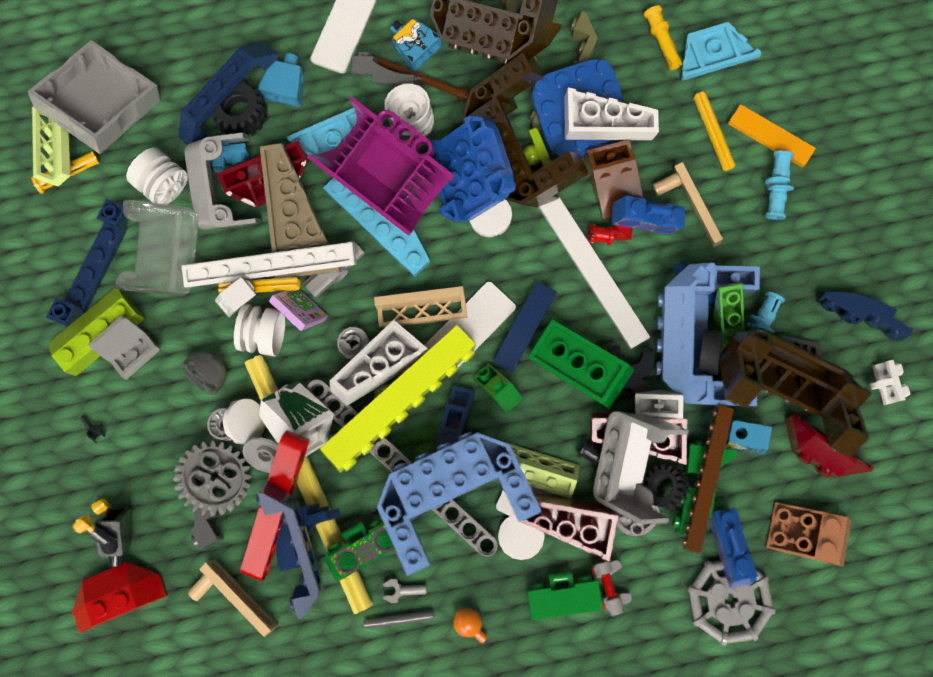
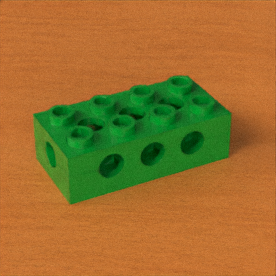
(596, 360)

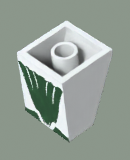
(297, 411)

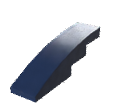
(525, 327)

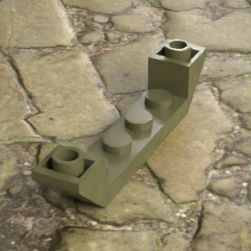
(584, 34)

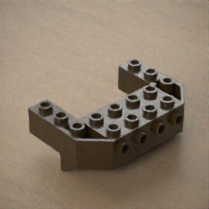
(494, 29)
(495, 100)
(765, 362)

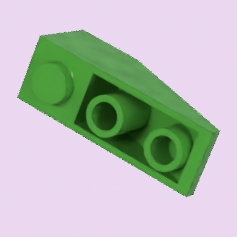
(729, 311)

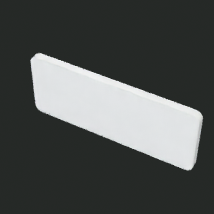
(342, 34)
(484, 315)

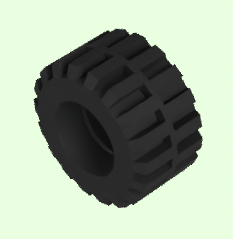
(250, 119)

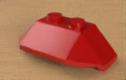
(116, 594)

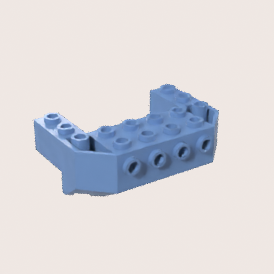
(682, 328)
(442, 478)

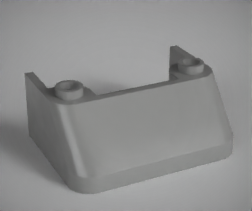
(201, 182)
(624, 464)

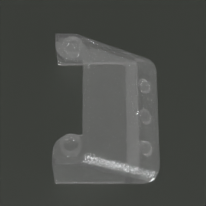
(164, 244)

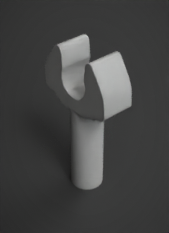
(403, 590)

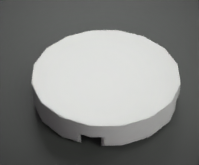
(493, 221)
(243, 421)
(519, 539)

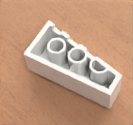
(606, 119)
(377, 363)

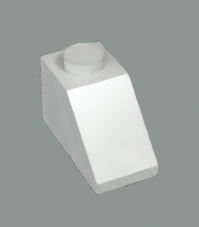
(235, 296)

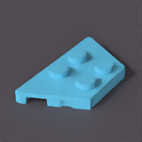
(714, 50)
(326, 134)

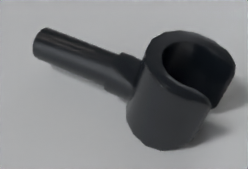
(93, 431)

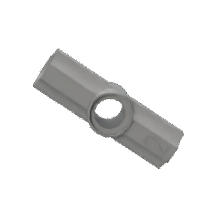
(319, 283)

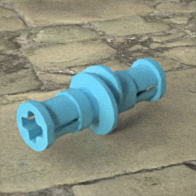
(779, 185)
(766, 313)

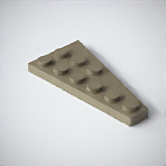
(289, 211)

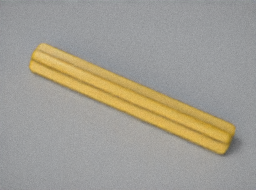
(714, 131)
(269, 285)

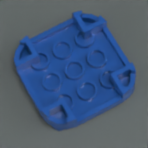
(548, 102)
(480, 169)

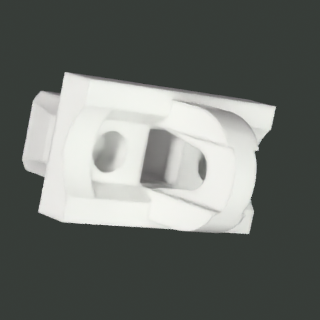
(886, 375)

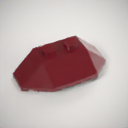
(246, 179)
(814, 449)

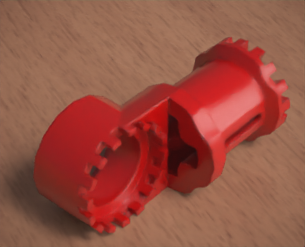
(607, 235)

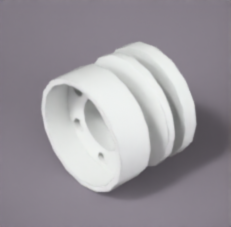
(412, 106)
(156, 176)
(259, 330)

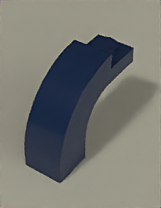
(312, 516)

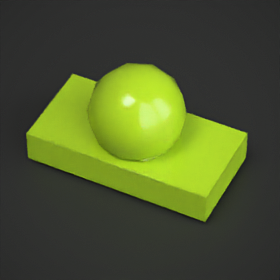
(537, 152)

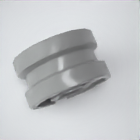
(349, 335)
(215, 425)

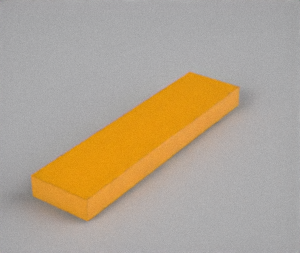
(771, 135)

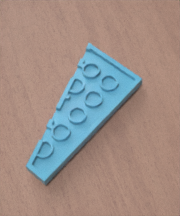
(403, 248)

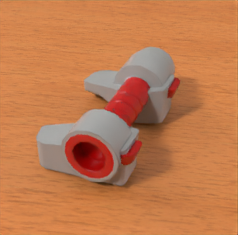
(612, 601)

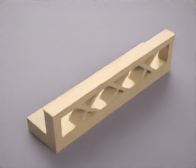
(418, 299)

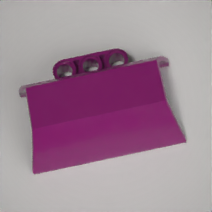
(386, 169)

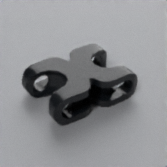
(641, 370)

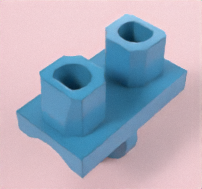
(232, 153)

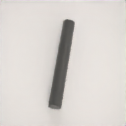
(398, 619)

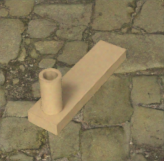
(682, 178)
(231, 589)

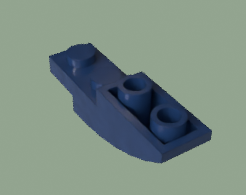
(856, 308)
(455, 416)

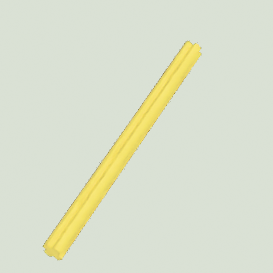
(312, 492)

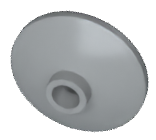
(260, 453)

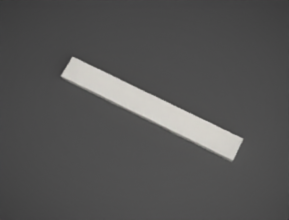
(269, 264)
(594, 273)

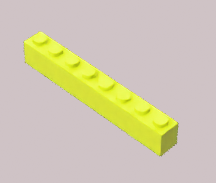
(397, 399)

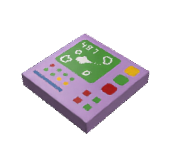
(298, 309)

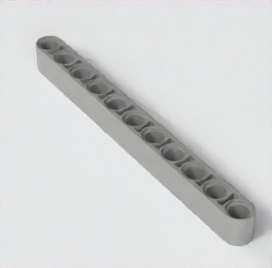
(390, 462)

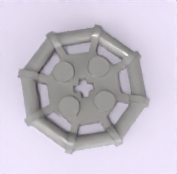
(730, 616)

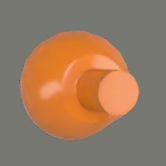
(468, 624)

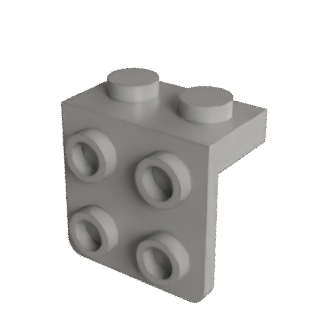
(124, 346)

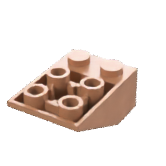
(809, 534)

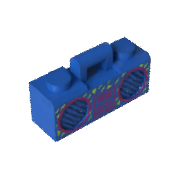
(648, 215)
(732, 548)

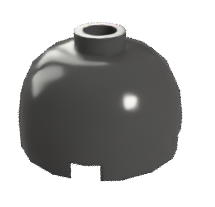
(206, 371)

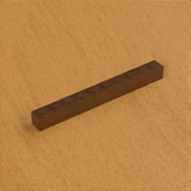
(708, 479)

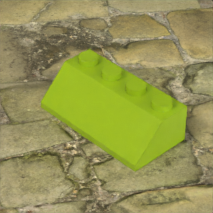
(72, 346)

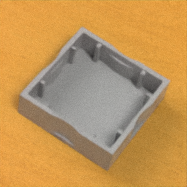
(94, 96)

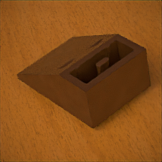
(613, 174)

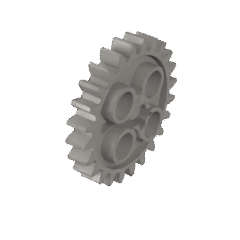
(202, 495)

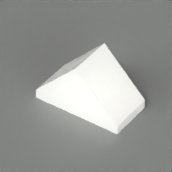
(659, 404)

